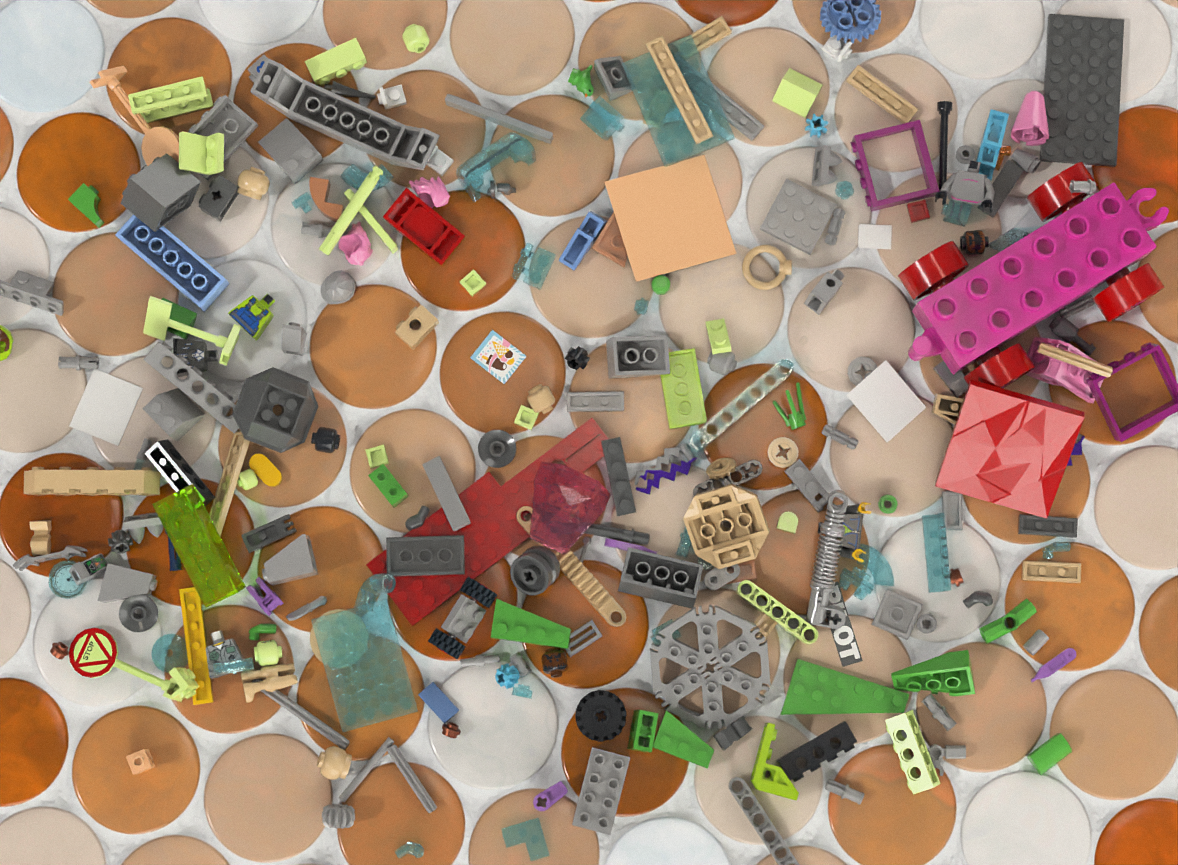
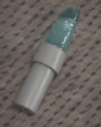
(141, 457)

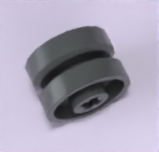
(535, 570)

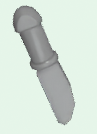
(309, 607)

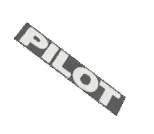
(844, 636)

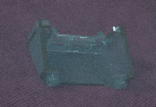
(510, 145)

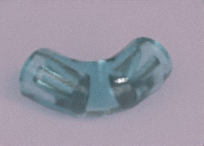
(354, 177)
(373, 587)

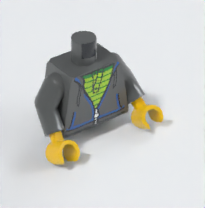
(853, 527)

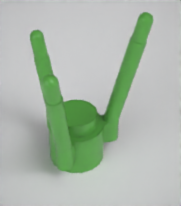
(795, 419)

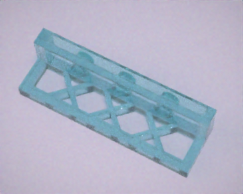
(936, 553)

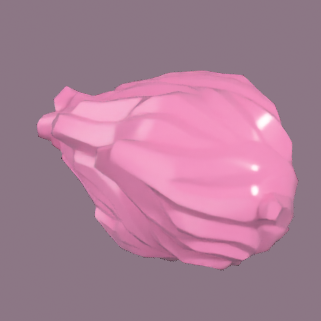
(431, 191)
(356, 245)

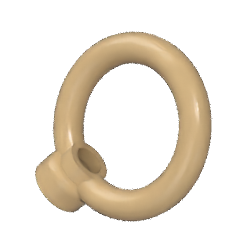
(785, 267)

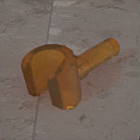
(1005, 150)

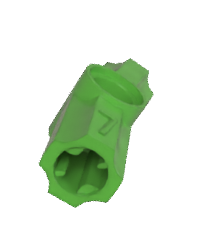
(1018, 615)

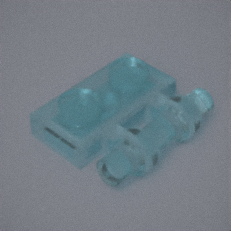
(538, 269)

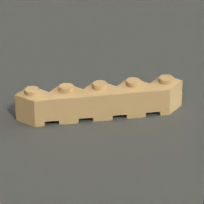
(92, 482)

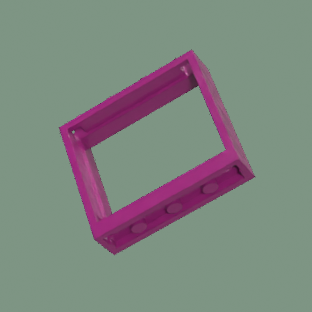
(924, 158)
(1153, 416)

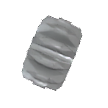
(338, 816)

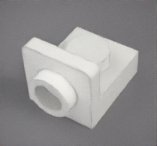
(837, 49)
(391, 97)
(439, 161)

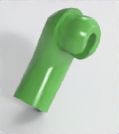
(261, 628)

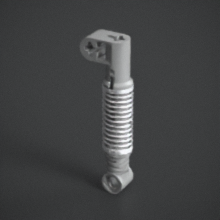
(828, 551)

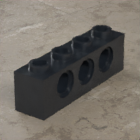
(177, 470)
(840, 731)

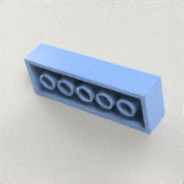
(174, 262)

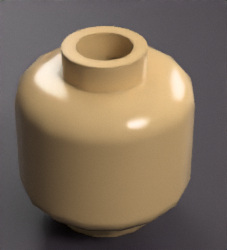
(541, 399)

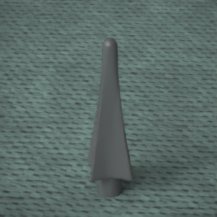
(345, 91)

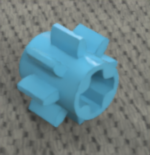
(813, 131)
(507, 676)

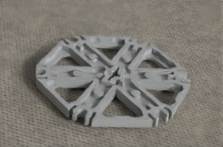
(708, 649)

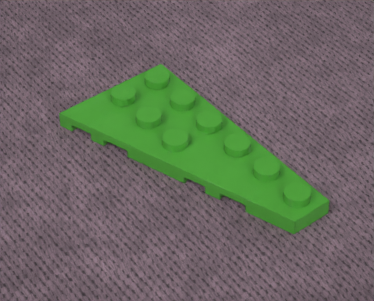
(827, 691)

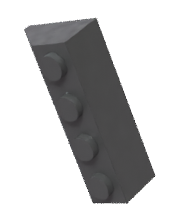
(660, 578)

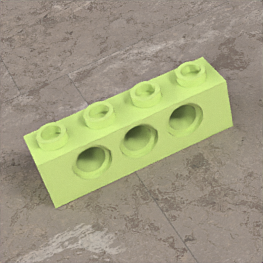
(921, 758)

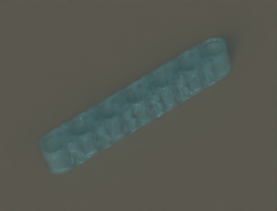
(747, 398)

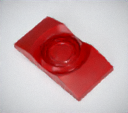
(423, 226)

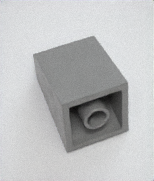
(174, 413)
(291, 563)

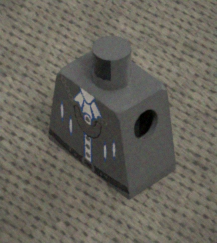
(195, 353)

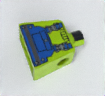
(253, 315)

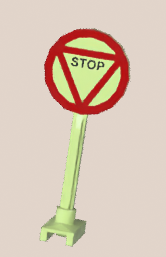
(96, 653)

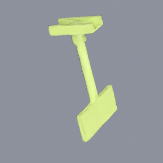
(159, 320)

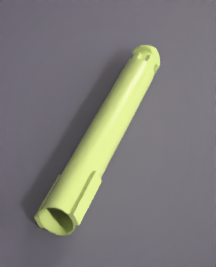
(351, 210)

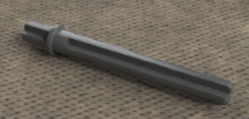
(618, 533)

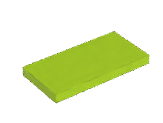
(683, 390)

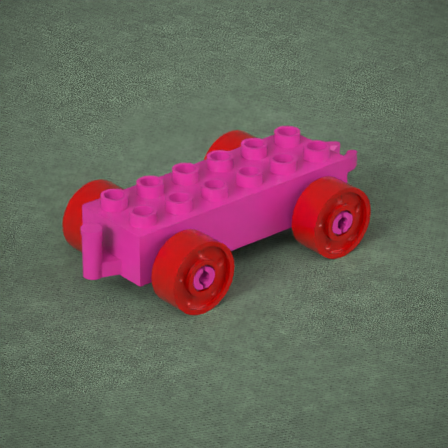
(1033, 278)

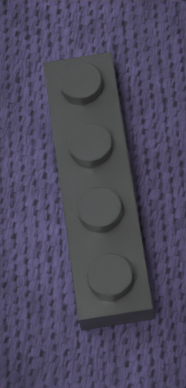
(618, 476)

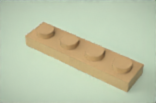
(881, 95)

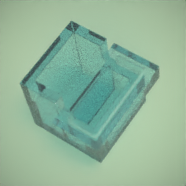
(603, 118)

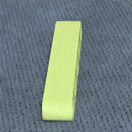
(786, 613)

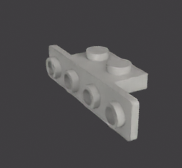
(32, 291)

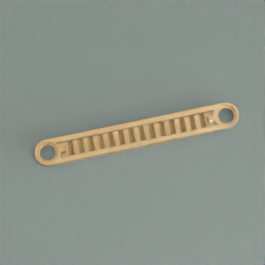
(581, 579)

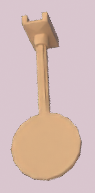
(157, 139)

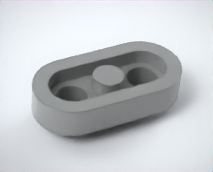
(722, 576)

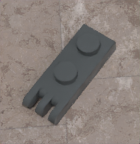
(268, 533)

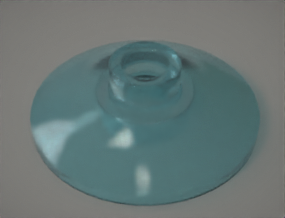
(160, 648)

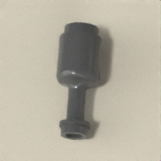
(1069, 332)

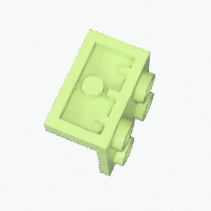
(201, 153)

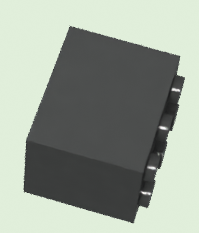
(160, 192)

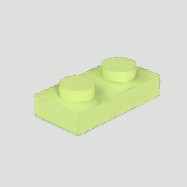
(718, 336)

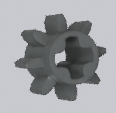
(120, 541)

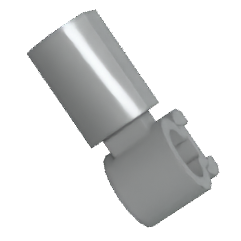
(950, 752)

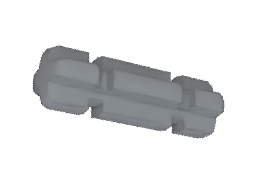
(835, 226)
(1077, 307)
(840, 437)

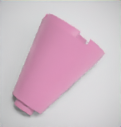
(1031, 121)

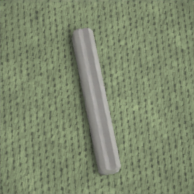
(412, 779)

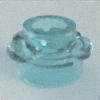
(844, 185)
(641, 306)

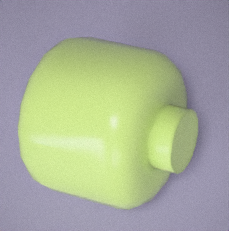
(247, 479)

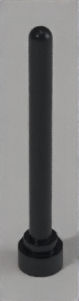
(944, 109)

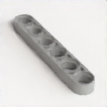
(767, 825)

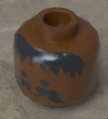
(554, 662)

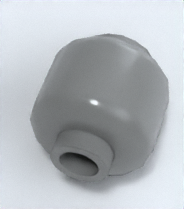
(722, 362)

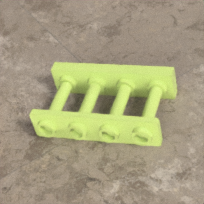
(171, 100)

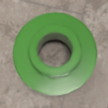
(892, 500)

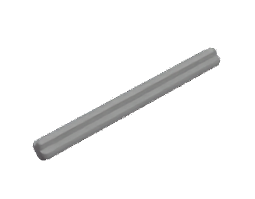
(306, 717)

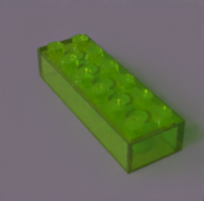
(199, 545)

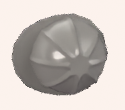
(338, 287)

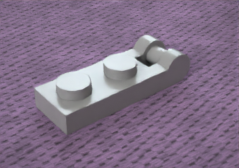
(807, 484)

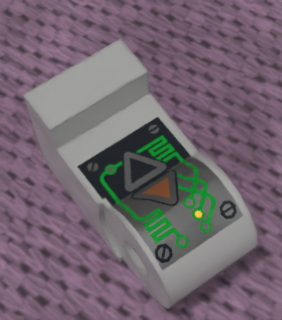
(88, 569)

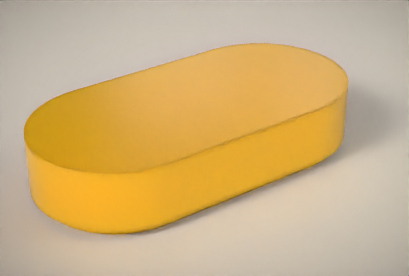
(265, 470)

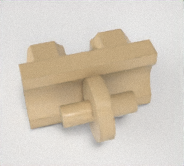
(765, 625)

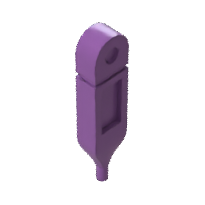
(624, 545)
(1055, 664)

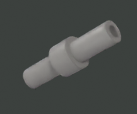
(480, 660)

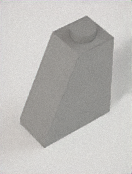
(125, 582)

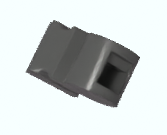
(732, 733)

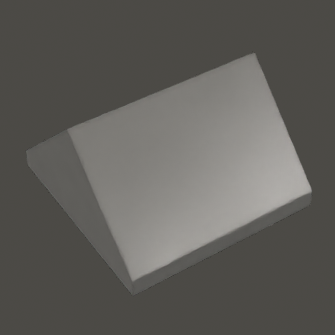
(612, 76)

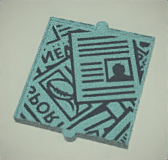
(1007, 239)

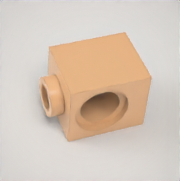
(140, 761)

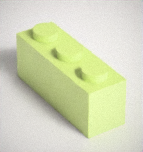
(336, 62)

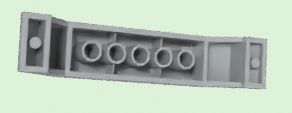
(343, 118)

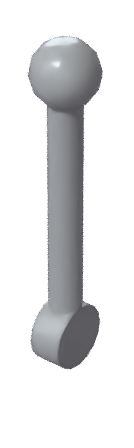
(587, 540)

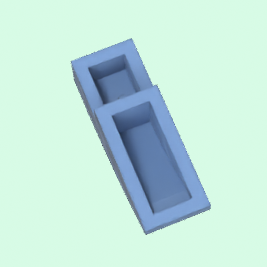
(582, 240)

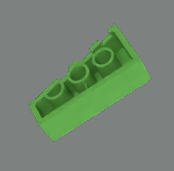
(525, 627)

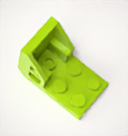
(777, 782)

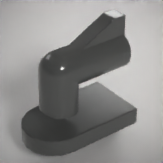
(501, 187)

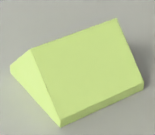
(797, 92)

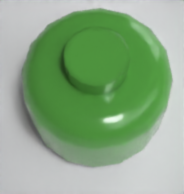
(660, 285)

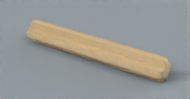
(1075, 359)

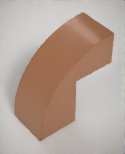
(320, 191)

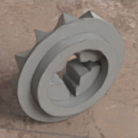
(855, 365)

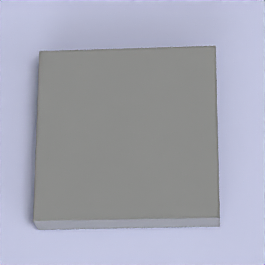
(897, 614)

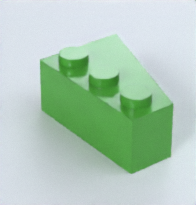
(681, 742)

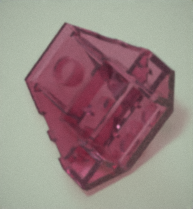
(564, 505)

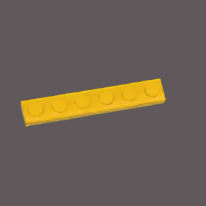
(196, 644)

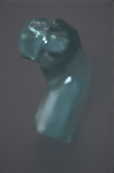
(410, 848)

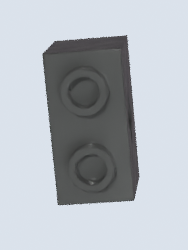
(218, 207)

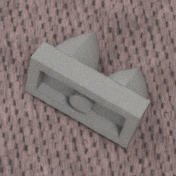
(823, 159)
(137, 523)

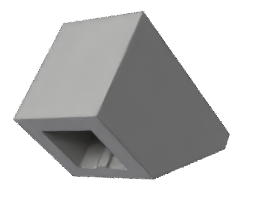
(293, 339)

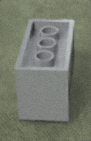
(601, 791)

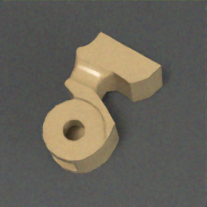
(40, 541)

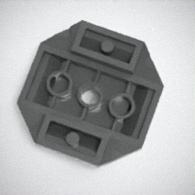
(255, 409)

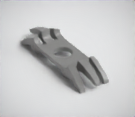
(67, 553)

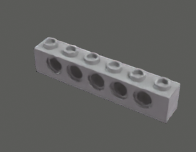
(155, 358)

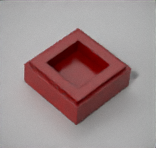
(918, 211)

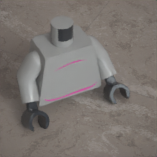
(968, 187)

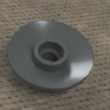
(490, 441)
(138, 622)

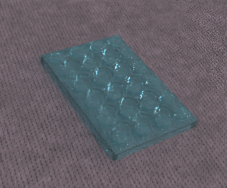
(660, 111)
(364, 665)

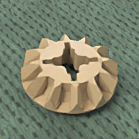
(784, 443)
(721, 468)

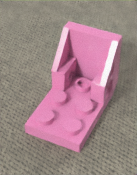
(1059, 372)

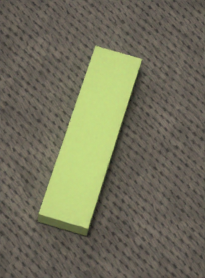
(382, 234)

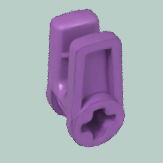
(271, 599)
(552, 795)

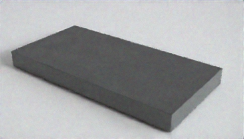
(425, 555)

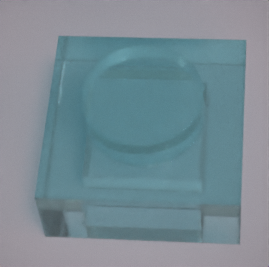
(522, 691)

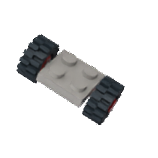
(463, 618)

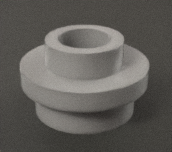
(965, 160)
(931, 619)

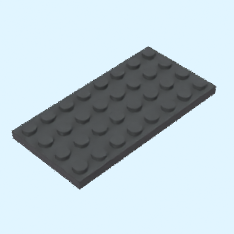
(1082, 89)

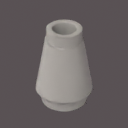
(1026, 160)

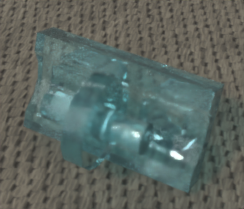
(863, 586)

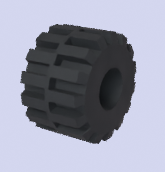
(596, 702)

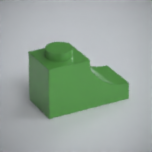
(87, 201)

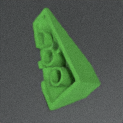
(944, 673)

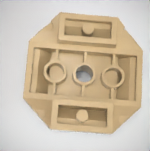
(720, 544)

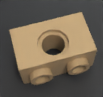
(415, 337)

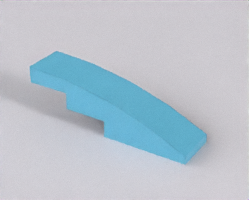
(991, 142)

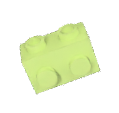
(186, 681)

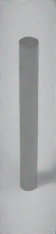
(366, 769)

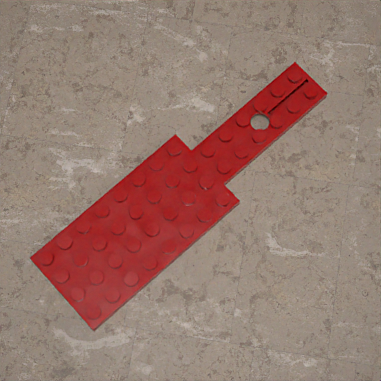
(493, 524)

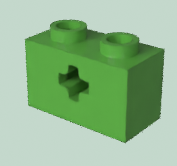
(388, 485)
(642, 731)

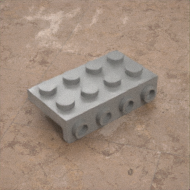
(228, 120)

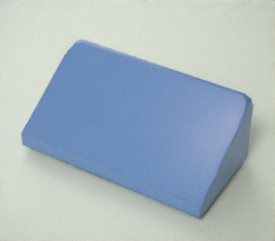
(438, 702)

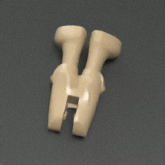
(272, 681)

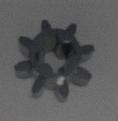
(577, 358)

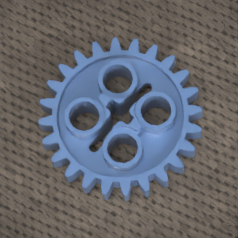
(841, 23)

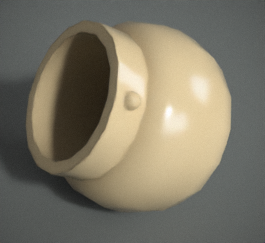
(253, 183)
(334, 763)

